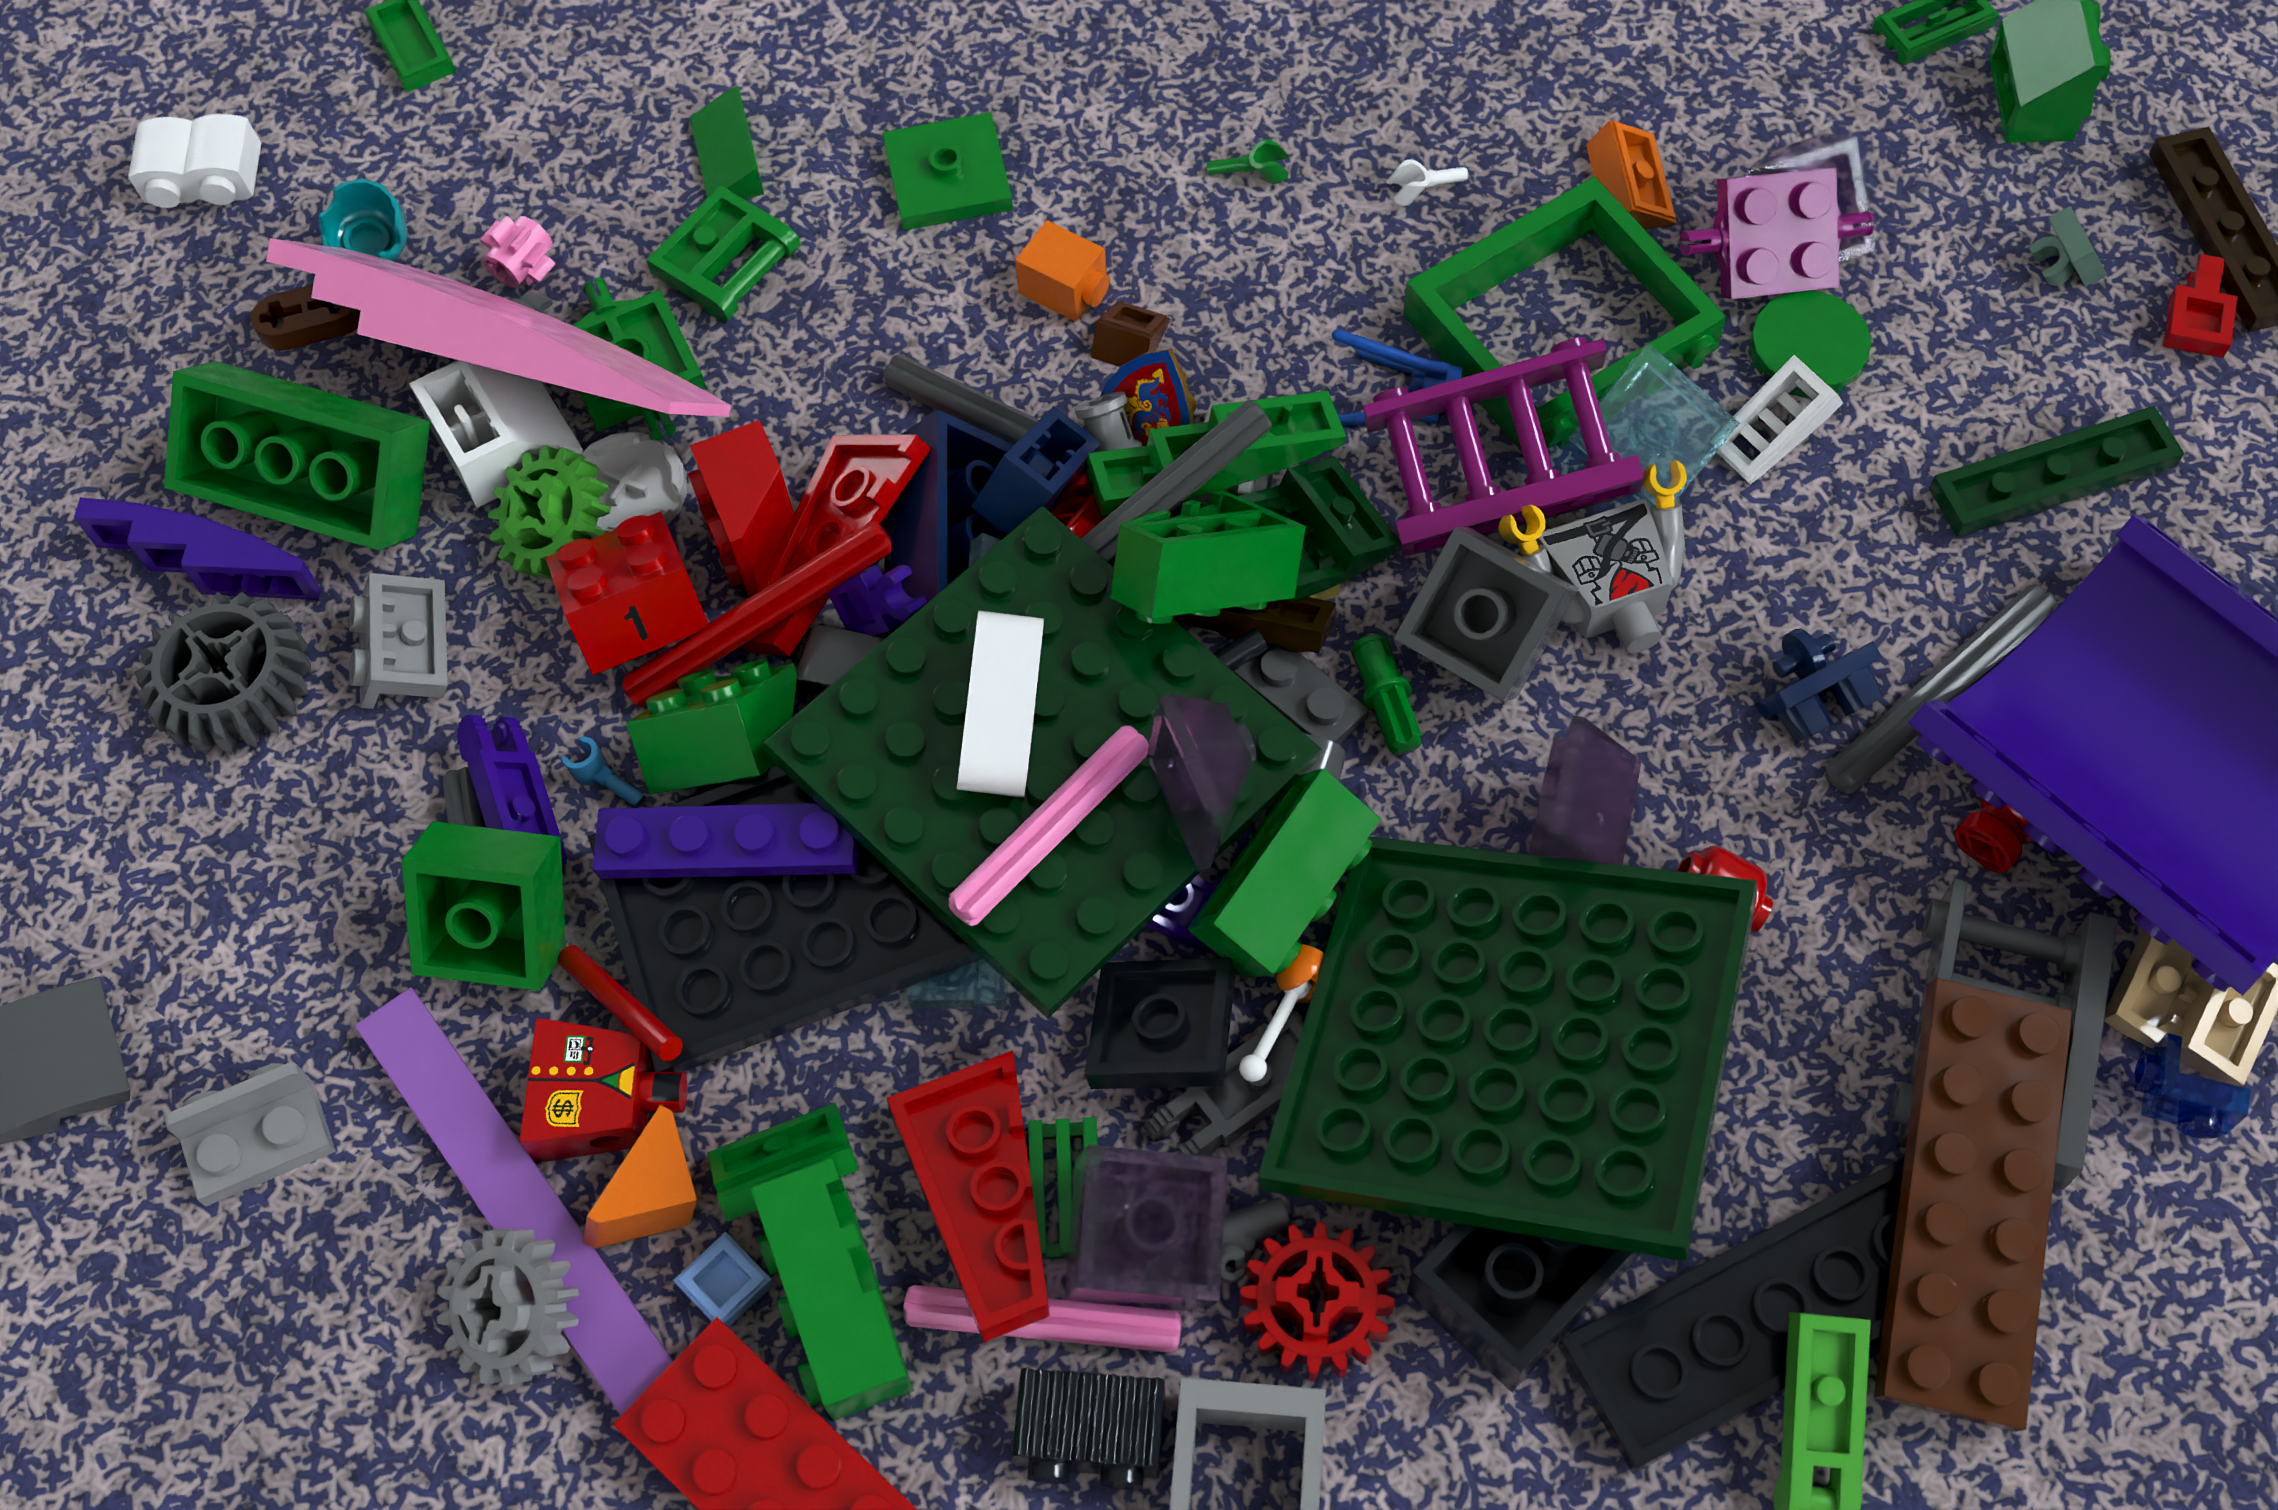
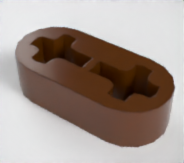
(306, 319)

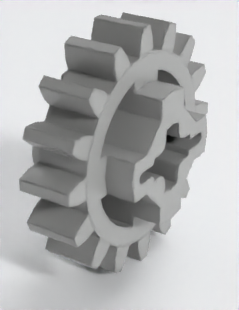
(507, 1306)

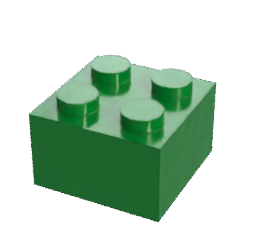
(484, 905)

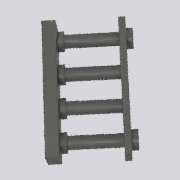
(2087, 964)

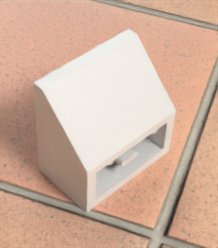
(489, 422)

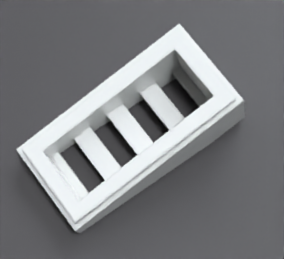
(1806, 420)

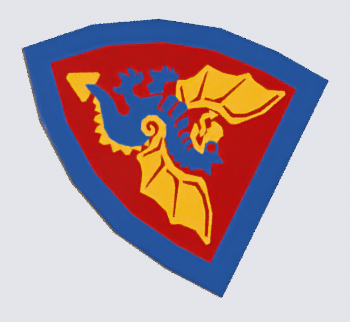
(1154, 393)

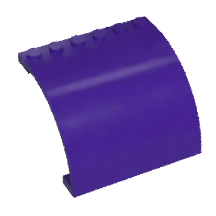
(2143, 748)

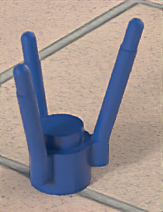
(1423, 371)

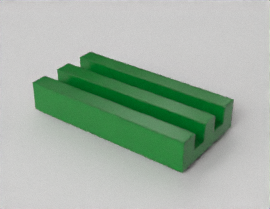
(1939, 30)
(1062, 1132)

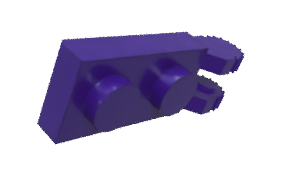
(506, 777)

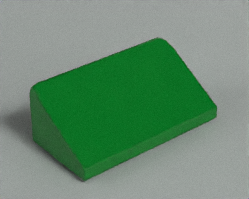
(726, 146)

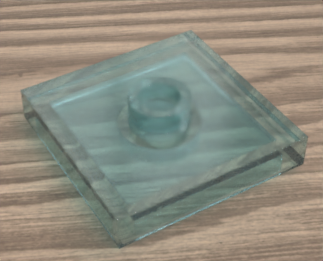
(1661, 419)

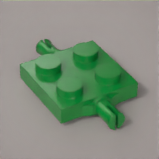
(647, 330)

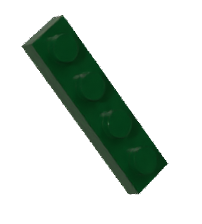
(2055, 471)

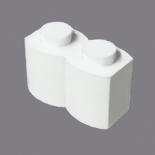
(195, 160)

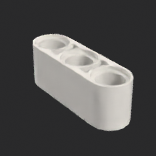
(1000, 704)

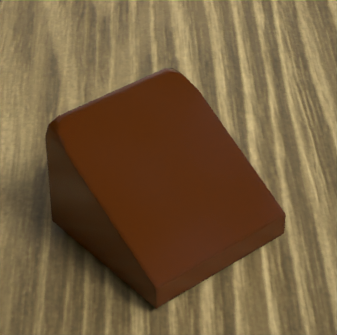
(1127, 333)

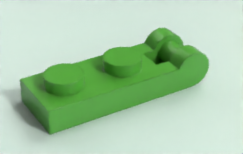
(1824, 1412)

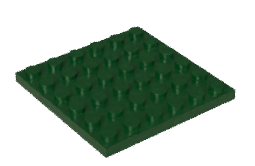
(889, 746)
(1517, 1045)

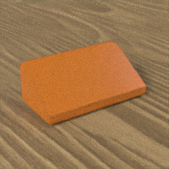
(1632, 171)

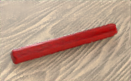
(759, 613)

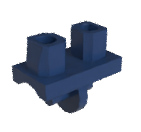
(1799, 703)

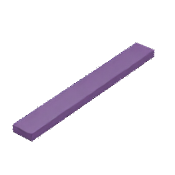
(513, 1191)

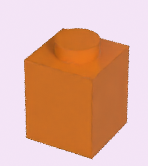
(1062, 271)

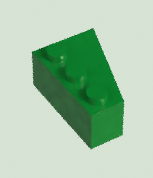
(1206, 559)
(829, 1291)

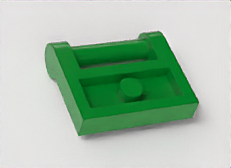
(711, 242)

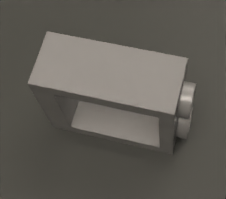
(1253, 1407)

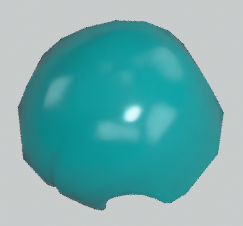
(364, 220)

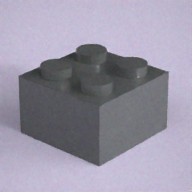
(1485, 613)

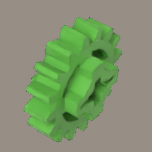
(547, 507)

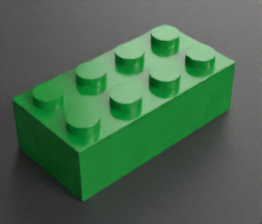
(296, 454)

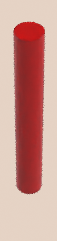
(620, 1003)

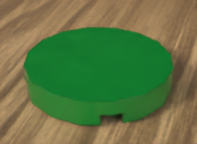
(1818, 331)

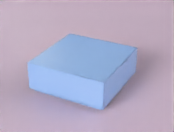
(724, 1281)

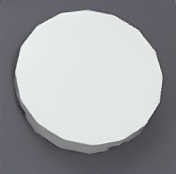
(640, 477)

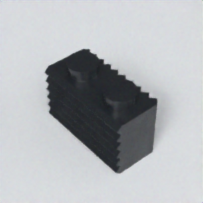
(1089, 1427)

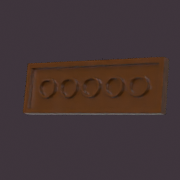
(1974, 1206)

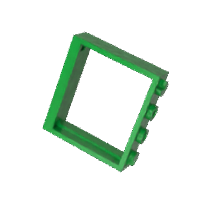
(1530, 239)

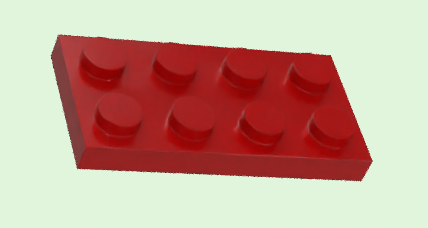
(745, 1438)

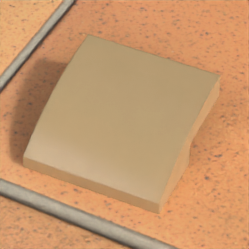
(2166, 995)

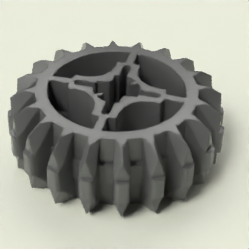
(203, 705)

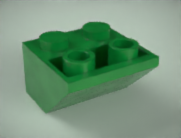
(2048, 69)
(713, 726)

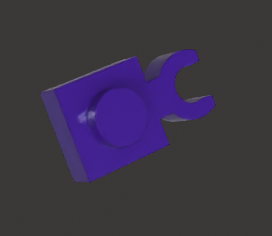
(874, 601)

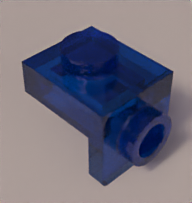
(2194, 1103)

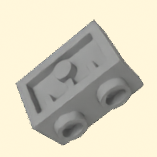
(399, 638)
(250, 1131)

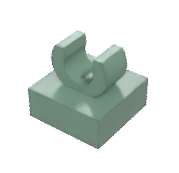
(2073, 251)

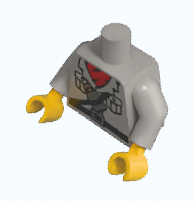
(1617, 559)

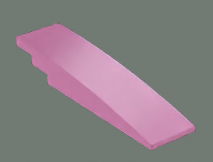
(485, 329)

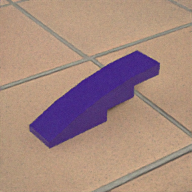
(207, 551)

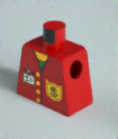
(591, 1091)

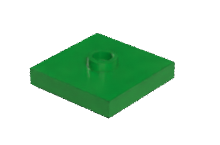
(947, 171)

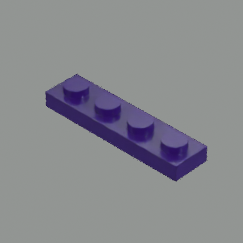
(721, 842)

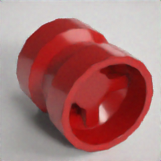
(1993, 836)

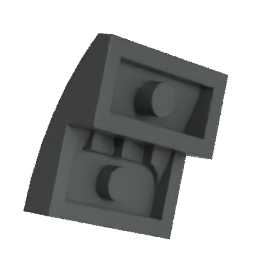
(57, 1059)

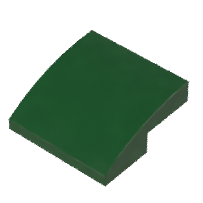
(1341, 524)

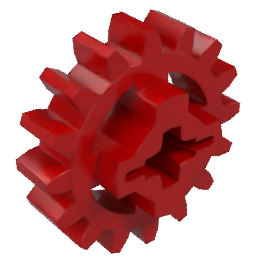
(1289, 1300)

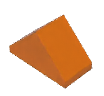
(648, 1191)

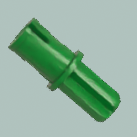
(1387, 693)

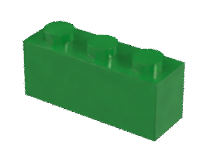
(1286, 875)

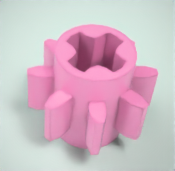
(517, 251)

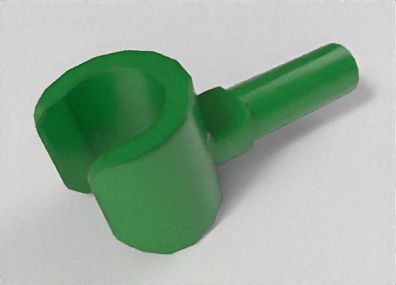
(1261, 159)

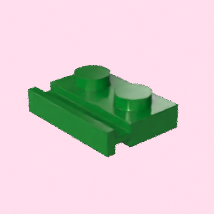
(777, 1153)

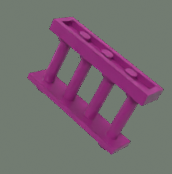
(1602, 480)

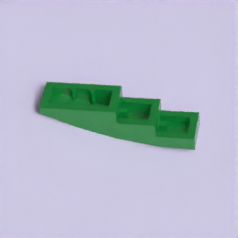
(1299, 431)

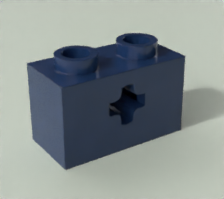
(1035, 471)

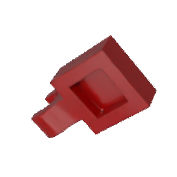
(2199, 315)

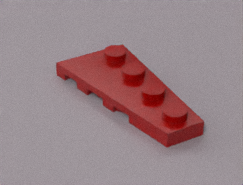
(849, 489)
(976, 1179)

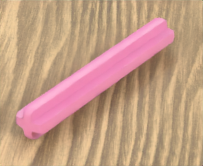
(1048, 825)
(1067, 1321)

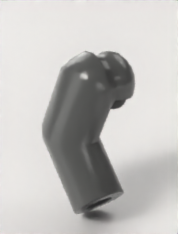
(1242, 1232)

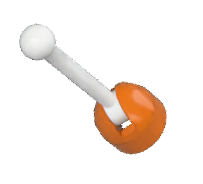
(1298, 986)

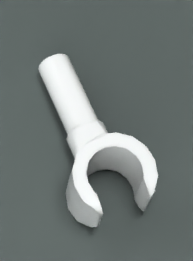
(1416, 178)

